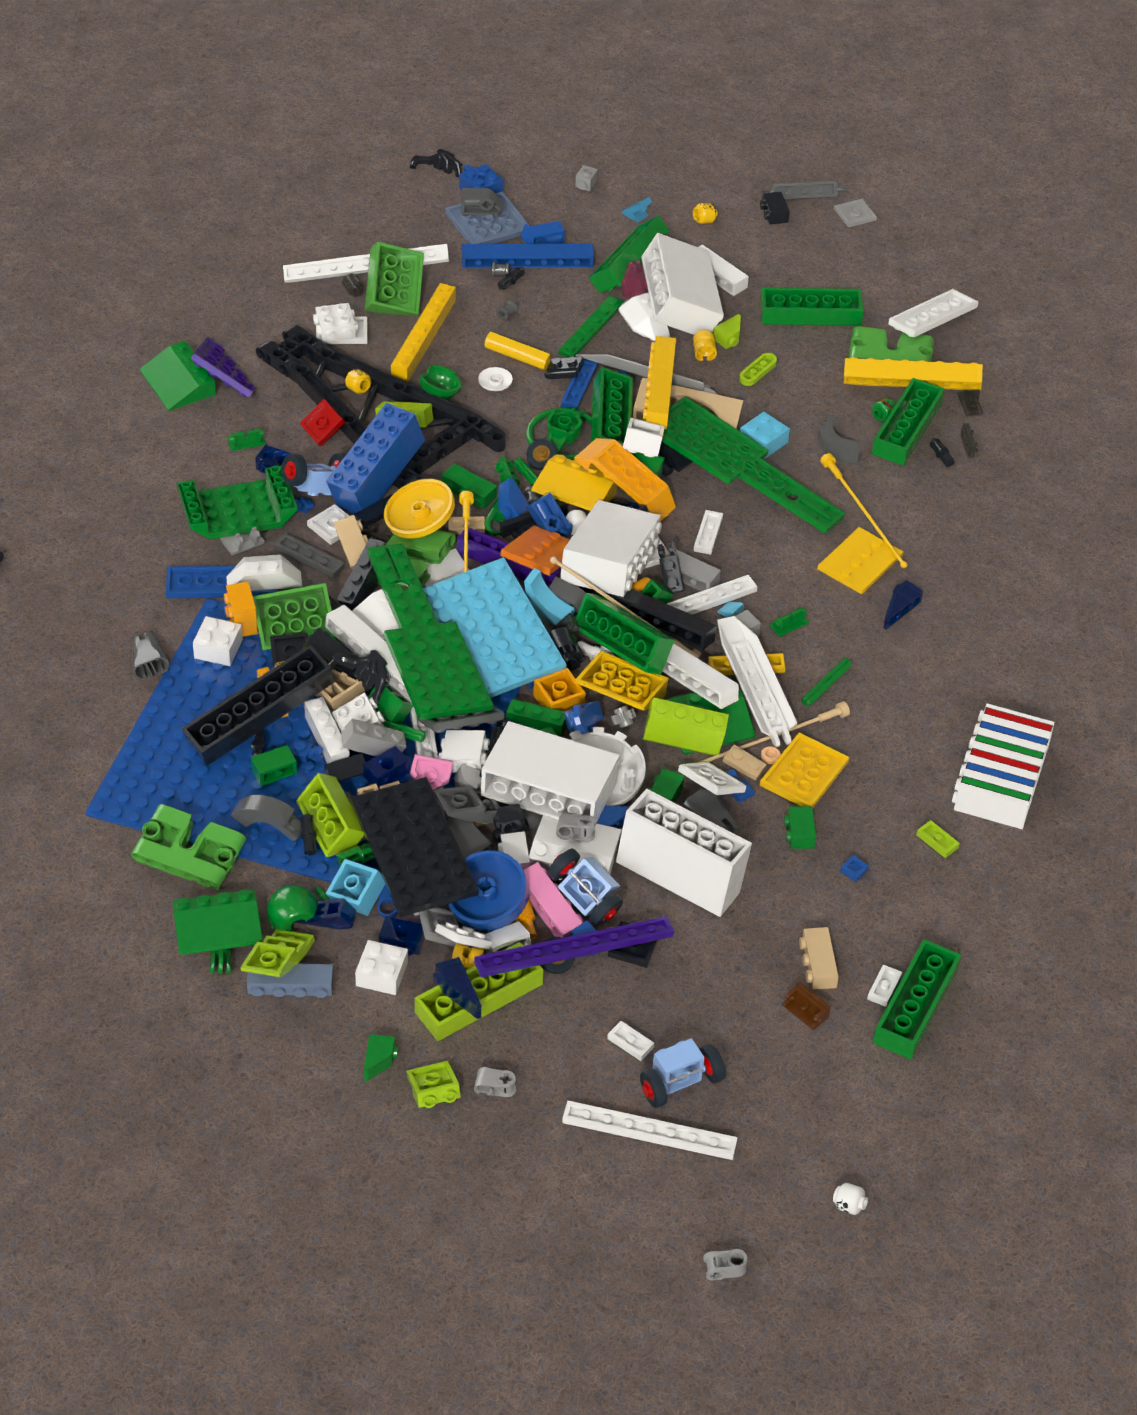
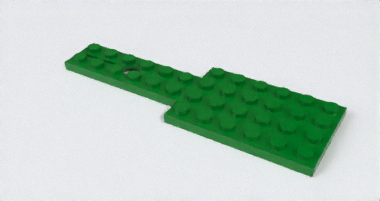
(734, 455)
(427, 654)

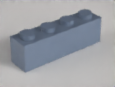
(300, 981)

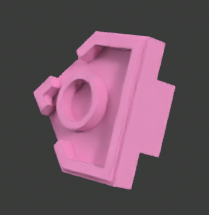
(436, 770)

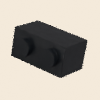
(774, 208)

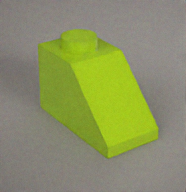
(728, 332)

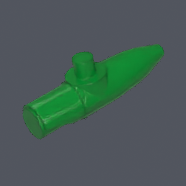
(322, 895)

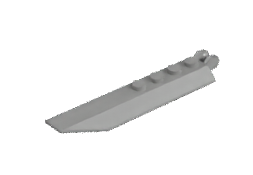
(642, 370)

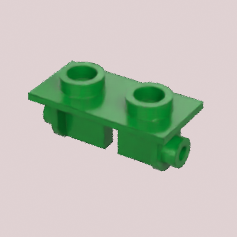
(240, 441)
(506, 470)
(789, 623)

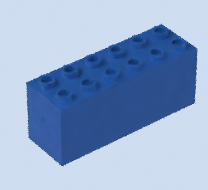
(376, 459)

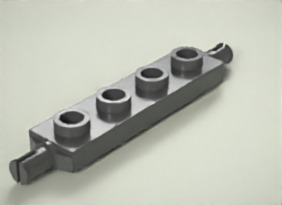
(807, 190)

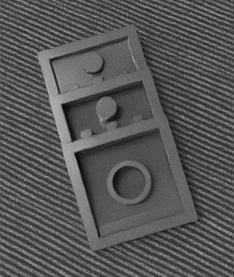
(468, 804)

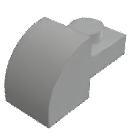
(468, 776)

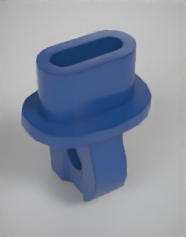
(303, 504)

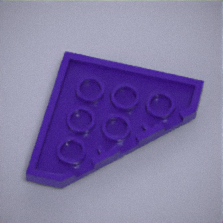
(212, 357)

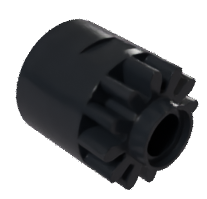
(567, 647)

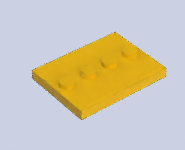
(859, 560)
(804, 771)

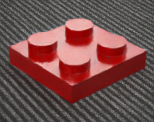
(322, 422)

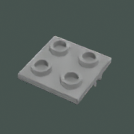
(242, 542)

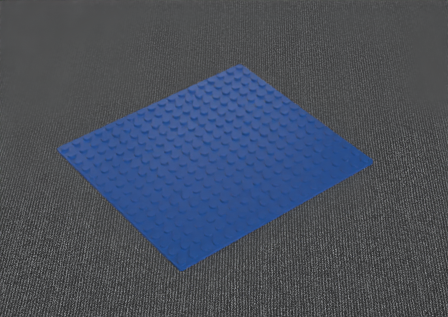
(163, 769)

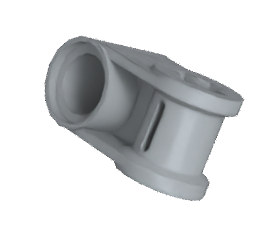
(574, 826)
(494, 1081)
(724, 1264)

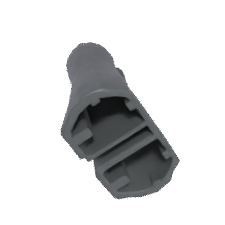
(147, 653)
(711, 808)

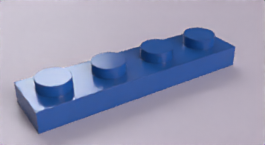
(579, 385)

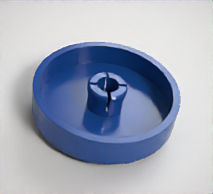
(503, 900)

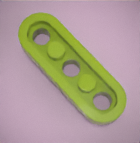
(750, 374)

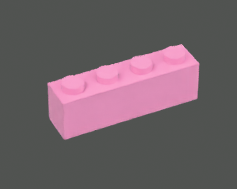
(550, 903)

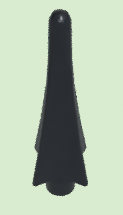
(258, 743)

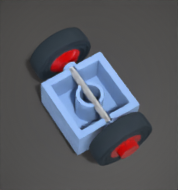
(309, 477)
(587, 886)
(679, 1068)

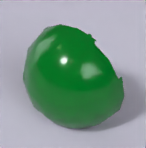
(440, 382)
(289, 905)

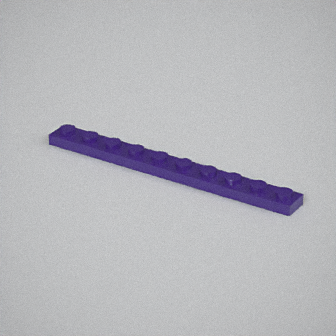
(573, 946)

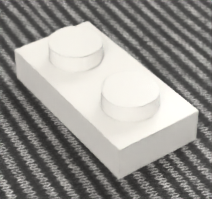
(884, 985)
(630, 1040)

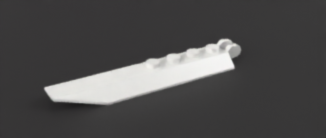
(757, 679)

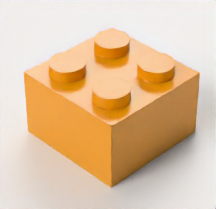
(241, 607)
(558, 691)

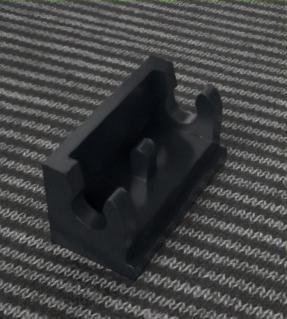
(346, 767)

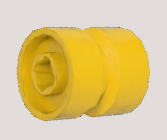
(704, 345)
(467, 954)

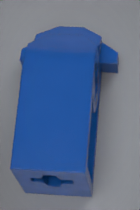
(543, 233)
(546, 510)
(583, 716)

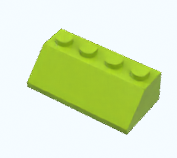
(685, 726)
(332, 813)

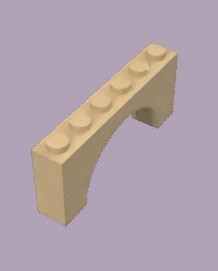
(723, 407)

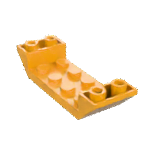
(629, 475)

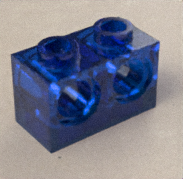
(269, 457)

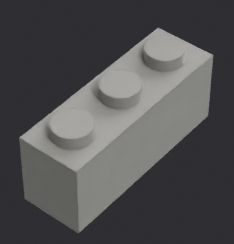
(697, 573)
(371, 738)

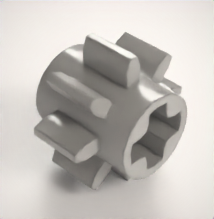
(623, 716)

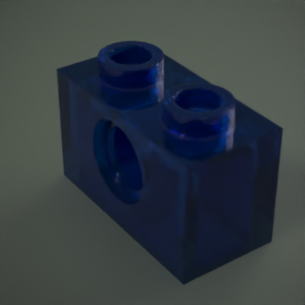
(386, 767)
(402, 934)

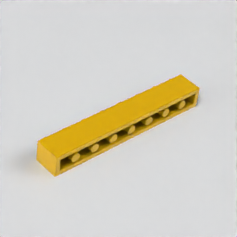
(423, 332)
(900, 373)
(659, 380)

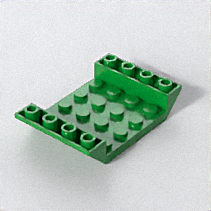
(238, 507)

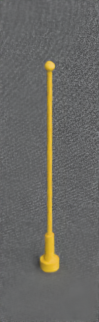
(829, 460)
(466, 498)

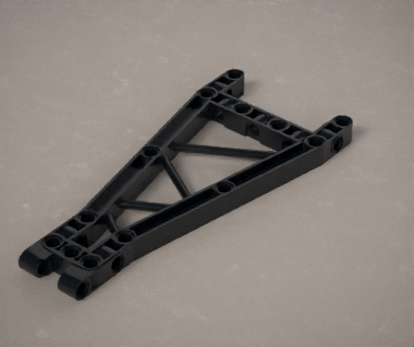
(464, 423)

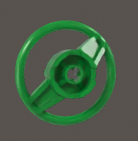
(563, 427)

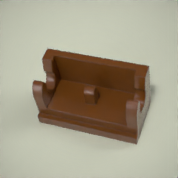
(806, 1006)

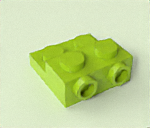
(433, 1084)

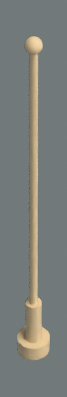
(554, 560)
(840, 709)

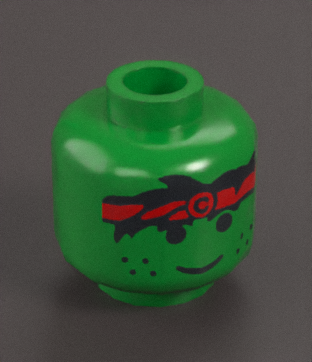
(882, 409)

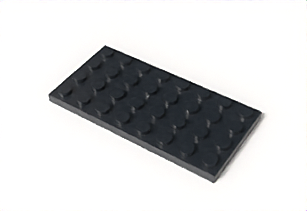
(414, 847)

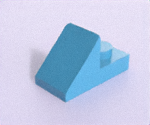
(637, 210)

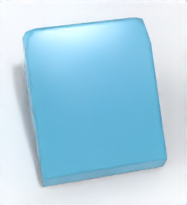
(731, 609)

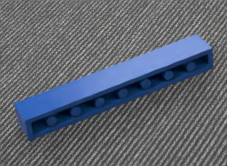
(528, 255)

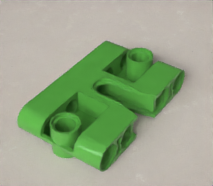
(872, 343)
(429, 549)
(201, 861)

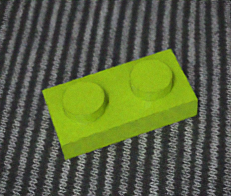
(938, 839)

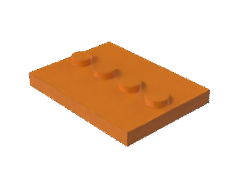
(536, 548)

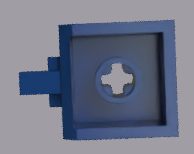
(480, 178)

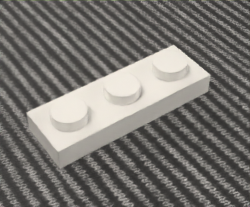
(708, 532)

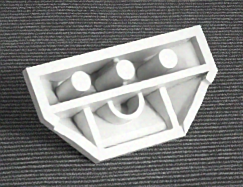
(639, 316)
(266, 573)

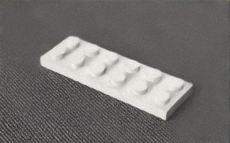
(933, 313)

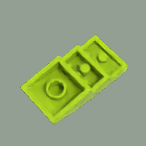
(278, 953)

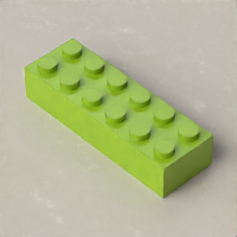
(445, 1016)

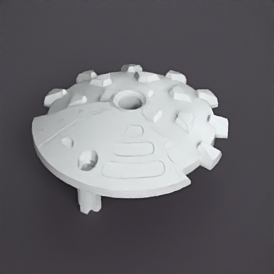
(631, 762)

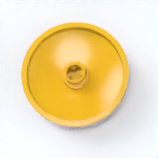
(419, 508)

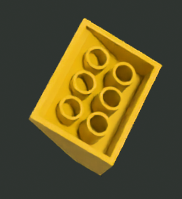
(574, 484)
(622, 681)

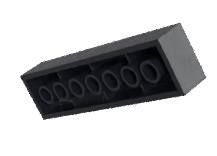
(258, 705)

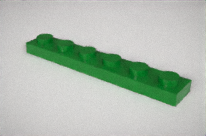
(590, 327)

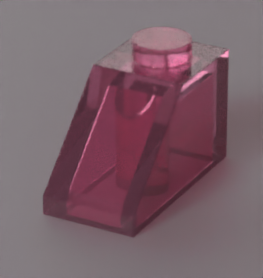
(634, 280)

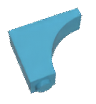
(544, 601)

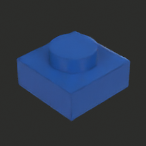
(854, 868)

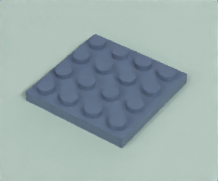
(486, 228)

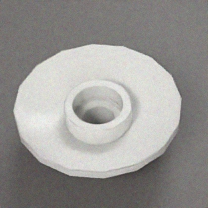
(495, 379)

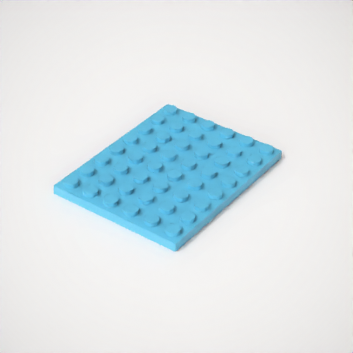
(497, 626)

